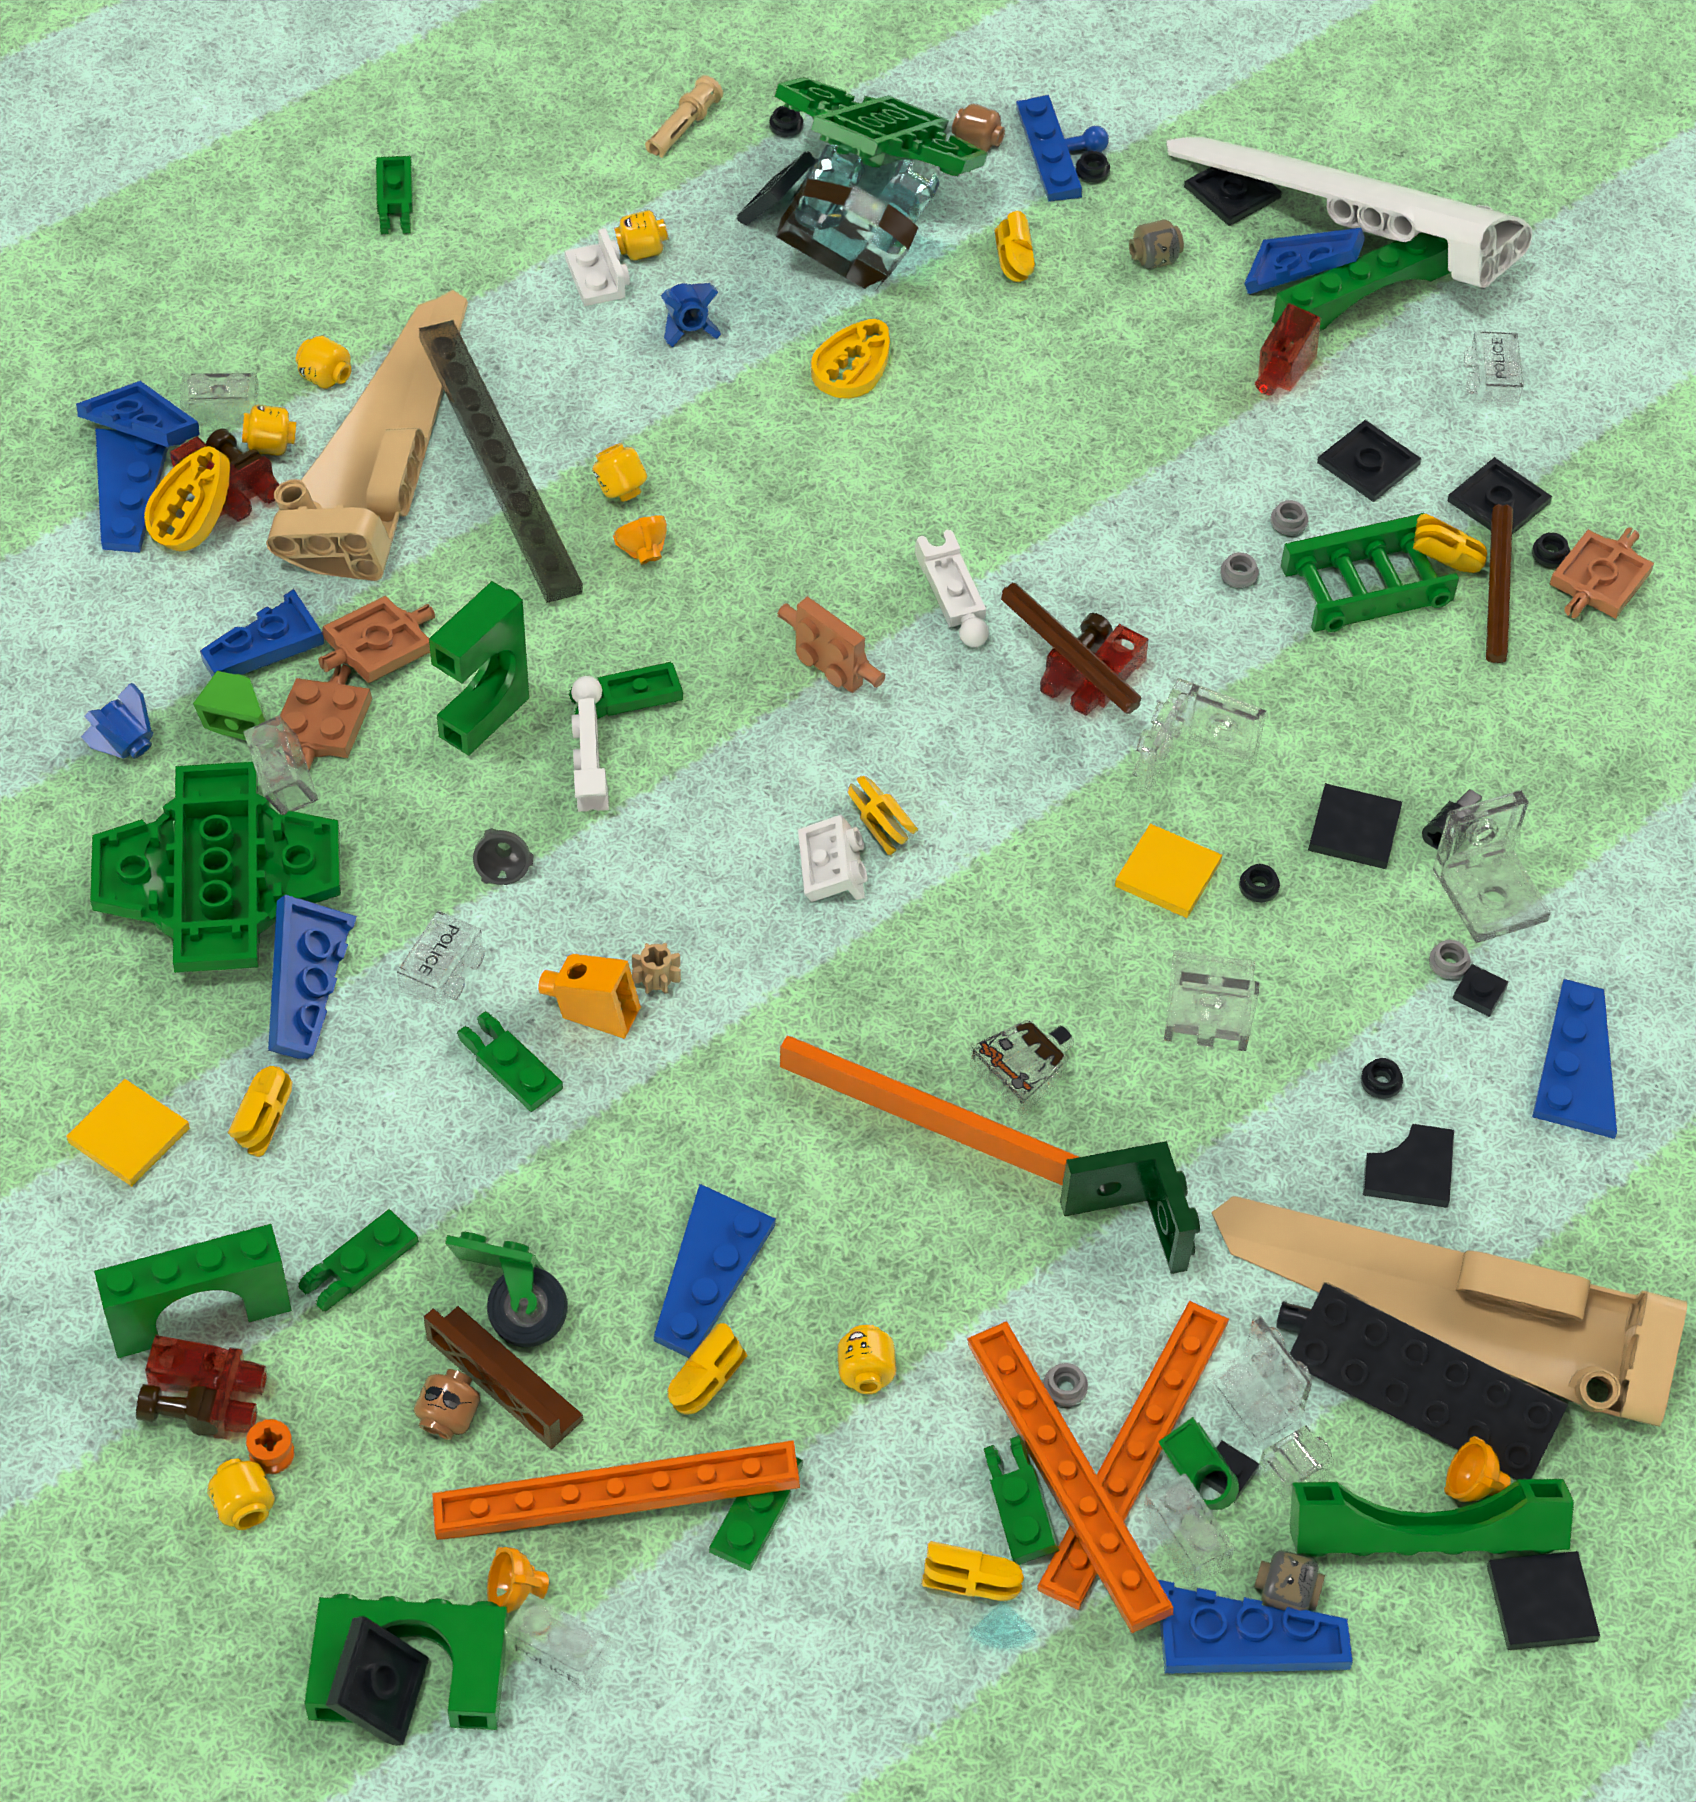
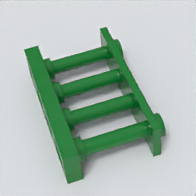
(1374, 544)

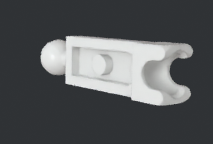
(953, 588)
(589, 778)

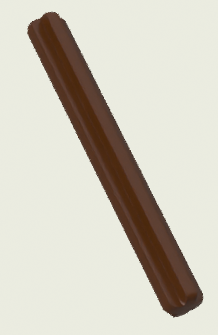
(1499, 584)
(1071, 648)

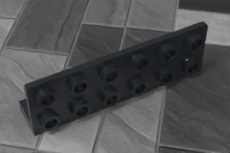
(1426, 1381)

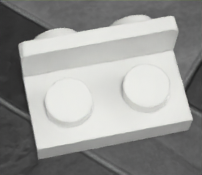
(598, 271)
(831, 859)

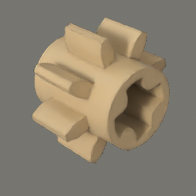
(656, 967)

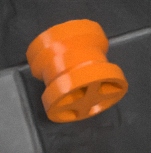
(273, 1457)

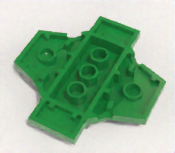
(879, 128)
(214, 866)

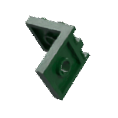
(1131, 1178)

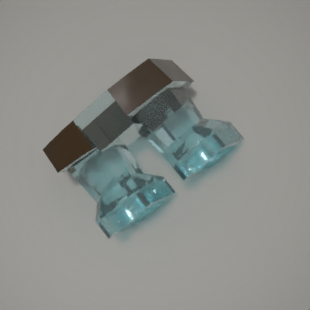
(863, 233)

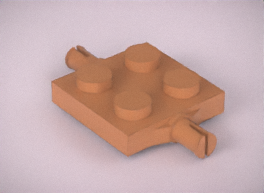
(1601, 573)
(376, 638)
(830, 645)
(326, 714)

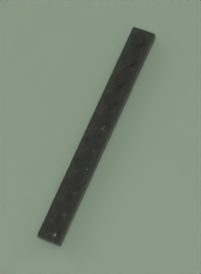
(500, 462)

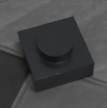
(1480, 990)
(1240, 1465)

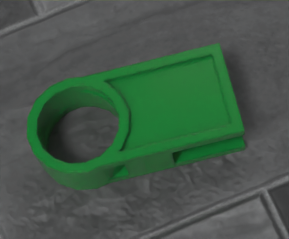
(1197, 1456)

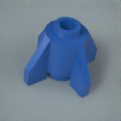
(688, 310)
(120, 726)

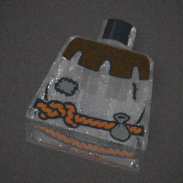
(1022, 1063)

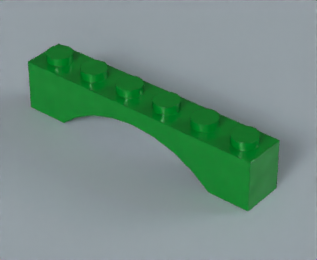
(1341, 287)
(1519, 1518)

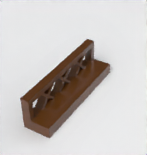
(502, 1375)

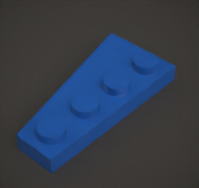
(127, 477)
(305, 963)
(1577, 1064)
(710, 1265)
(1245, 1636)

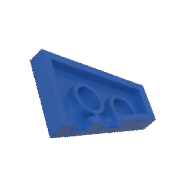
(1302, 255)
(140, 413)
(270, 638)

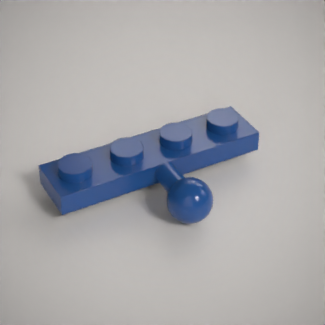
(1052, 150)

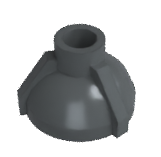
(491, 859)

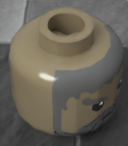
(1156, 244)
(1290, 1581)

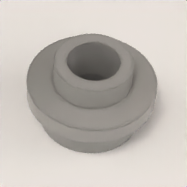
(1292, 510)
(1241, 562)
(1454, 950)
(1069, 1373)

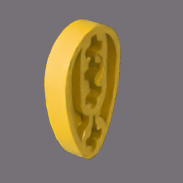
(849, 343)
(171, 494)

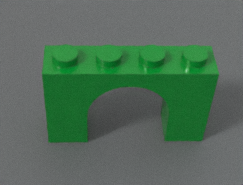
(489, 639)
(237, 1263)
(467, 1633)

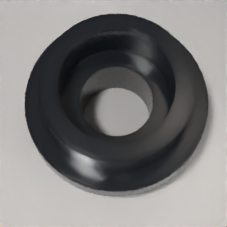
(786, 122)
(1093, 166)
(1553, 542)
(1263, 874)
(1384, 1068)

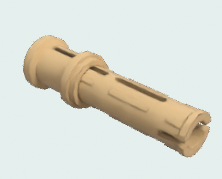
(691, 107)

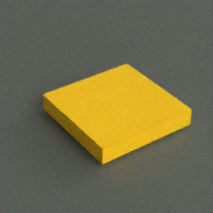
(1168, 870)
(128, 1132)

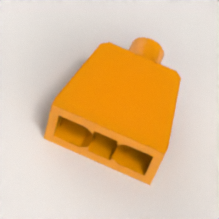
(593, 992)

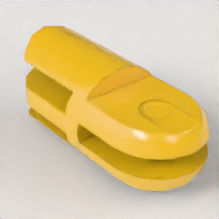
(1015, 247)
(1448, 545)
(881, 811)
(261, 1110)
(706, 1370)
(971, 1573)

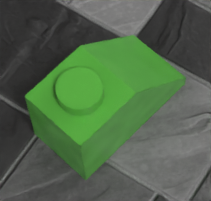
(229, 705)

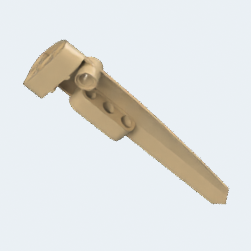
(365, 478)
(1500, 1310)

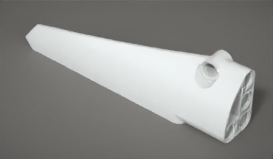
(1478, 238)

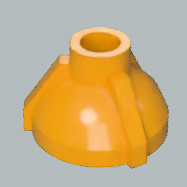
(642, 538)
(1475, 1472)
(517, 1576)

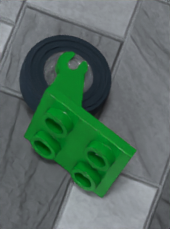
(526, 1301)

